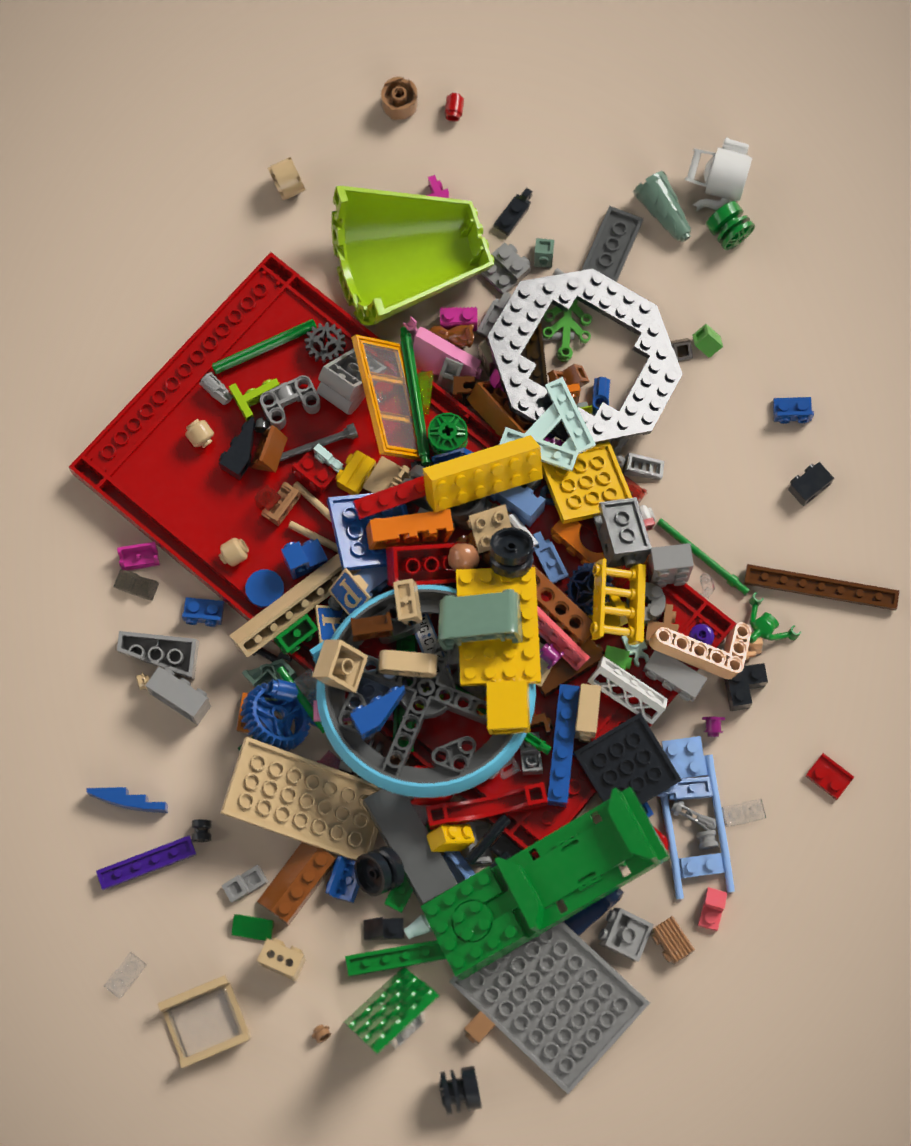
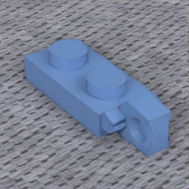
(549, 559)
(689, 789)

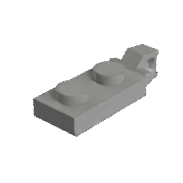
(492, 315)

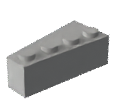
(162, 651)

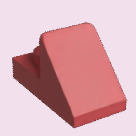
(712, 909)

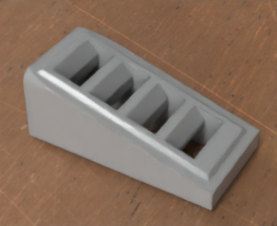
(634, 471)

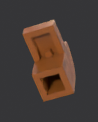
(571, 375)

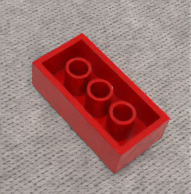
(420, 562)

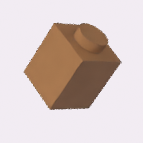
(478, 1028)

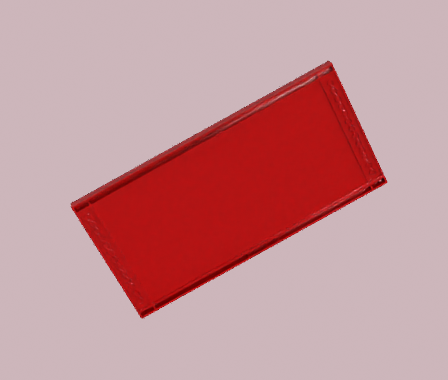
(193, 506)

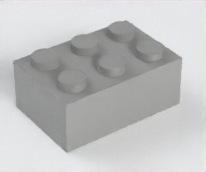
(670, 565)
(178, 694)

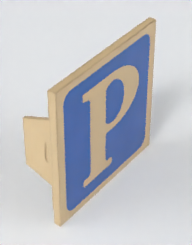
(349, 591)
(327, 621)

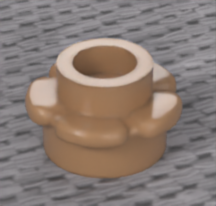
(321, 1033)

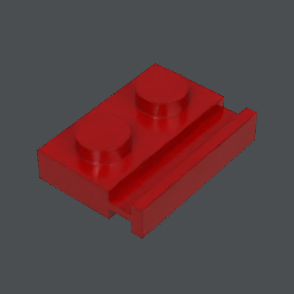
(829, 776)

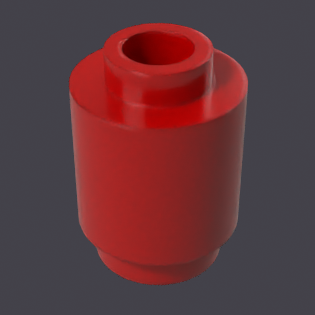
(454, 107)

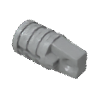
(216, 388)

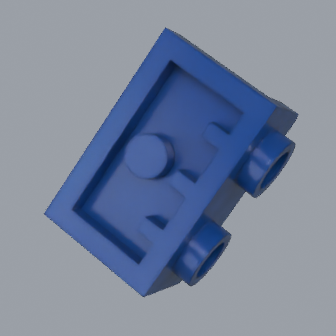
(792, 409)
(203, 611)

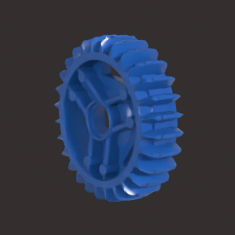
(268, 729)

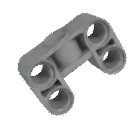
(286, 394)

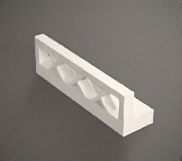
(630, 684)

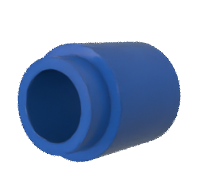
(282, 690)

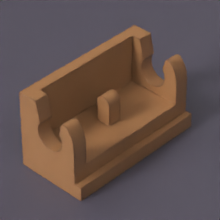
(289, 497)

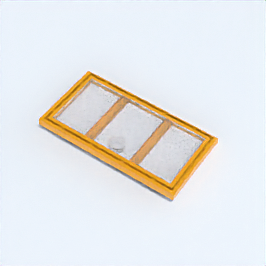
(387, 395)

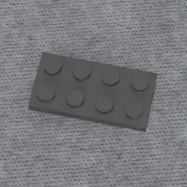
(613, 243)

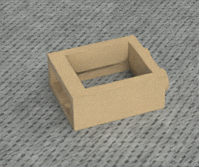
(587, 713)

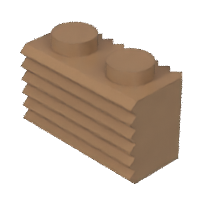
(672, 940)

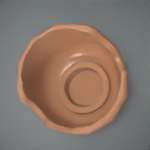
(463, 556)

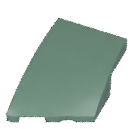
(266, 673)

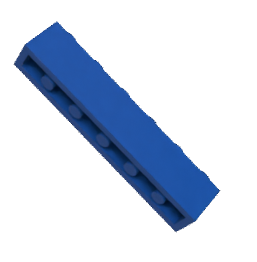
(563, 745)

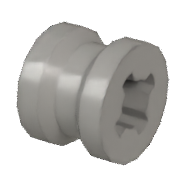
(707, 839)

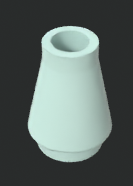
(418, 927)

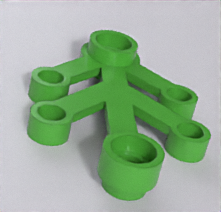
(567, 323)

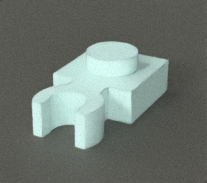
(326, 457)
(637, 650)

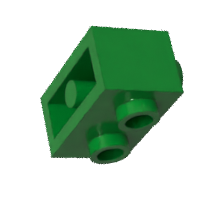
(292, 636)

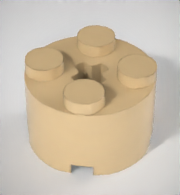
(286, 178)

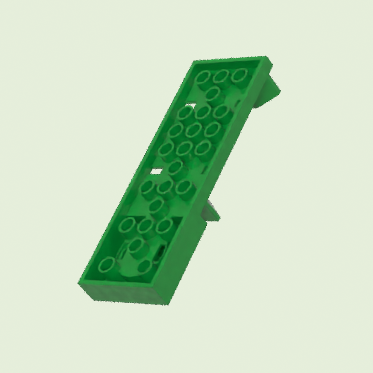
(519, 896)

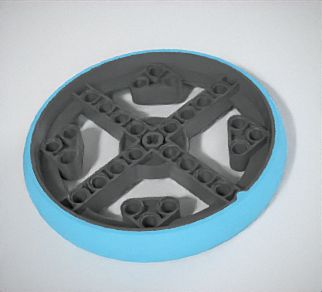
(402, 779)

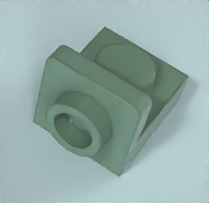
(544, 253)

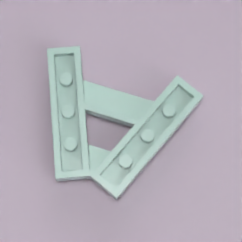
(563, 410)

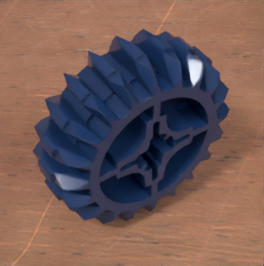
(582, 588)

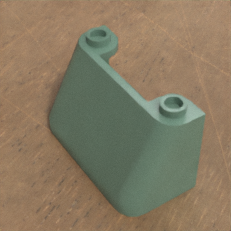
(479, 618)

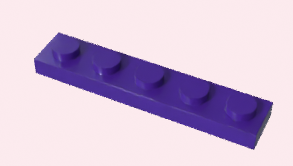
(146, 862)

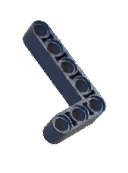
(585, 918)

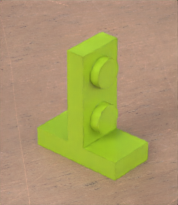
(251, 396)

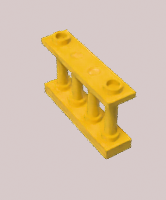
(636, 598)

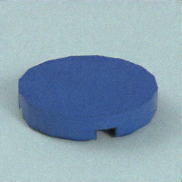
(264, 588)

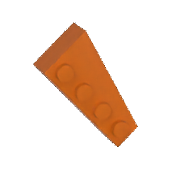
(410, 529)

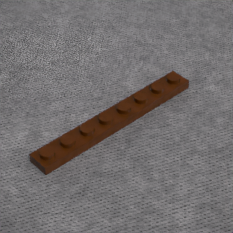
(821, 587)

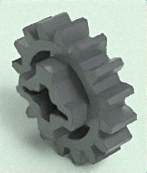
(317, 341)

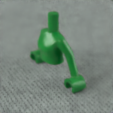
(766, 624)

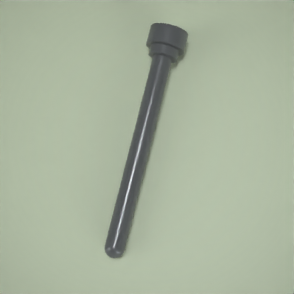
(349, 432)

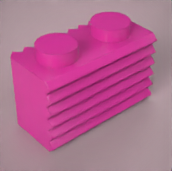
(458, 316)

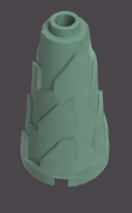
(662, 203)

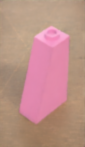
(432, 351)

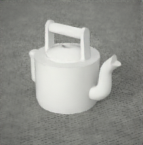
(723, 174)

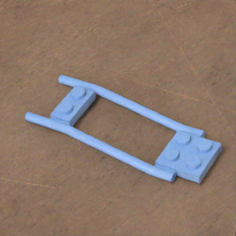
(689, 761)

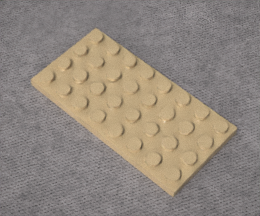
(301, 800)

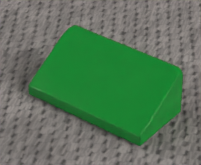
(252, 927)

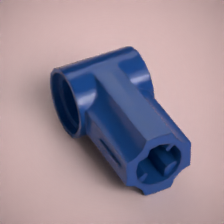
(600, 392)

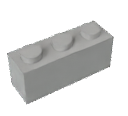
(674, 675)

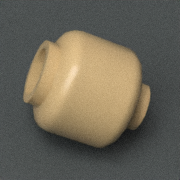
(199, 433)
(233, 551)

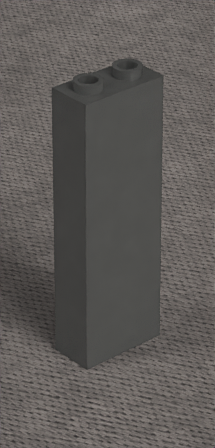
(407, 836)

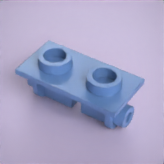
(458, 865)

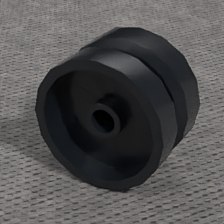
(511, 552)
(379, 871)

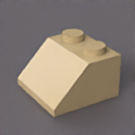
(340, 665)

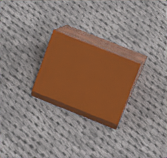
(269, 450)

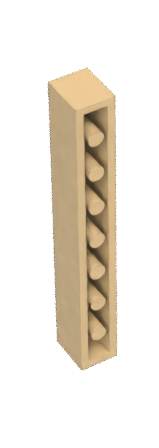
(288, 608)

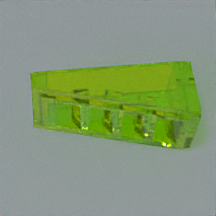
(425, 383)

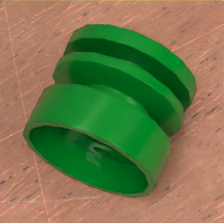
(730, 225)
(438, 439)

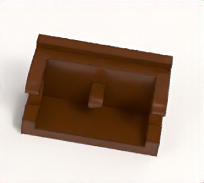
(463, 387)
(371, 627)

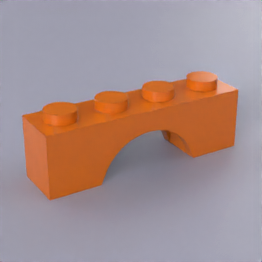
(569, 536)

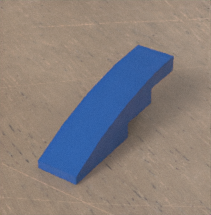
(120, 797)

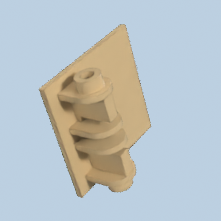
(385, 475)
(486, 524)

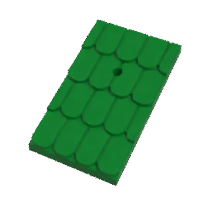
(392, 1011)

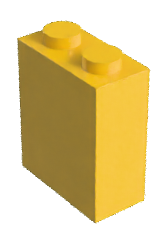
(508, 706)

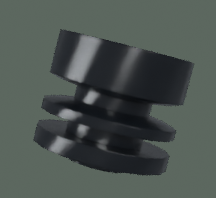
(460, 1090)

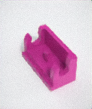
(138, 556)

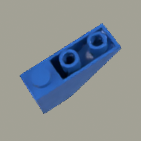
(374, 715)

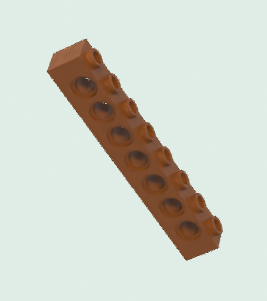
(557, 599)

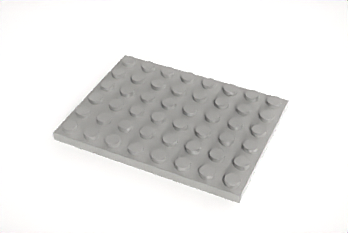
(556, 1002)

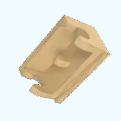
(407, 601)

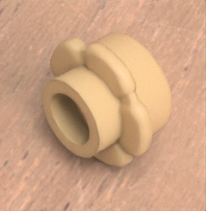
(142, 681)

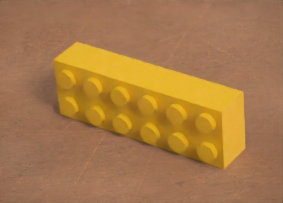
(483, 473)

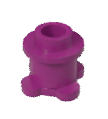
(550, 655)
(713, 725)

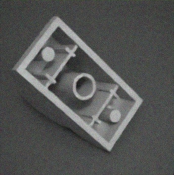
(342, 383)

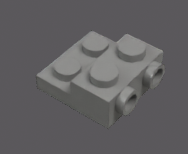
(507, 268)
(625, 933)

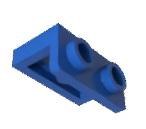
(343, 881)

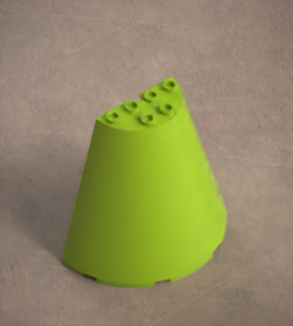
(403, 248)

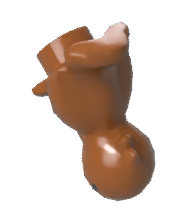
(458, 336)

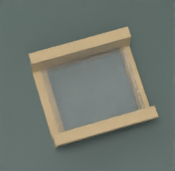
(205, 1021)

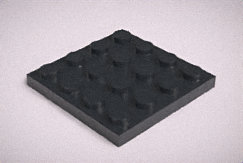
(627, 759)

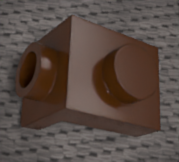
(539, 720)

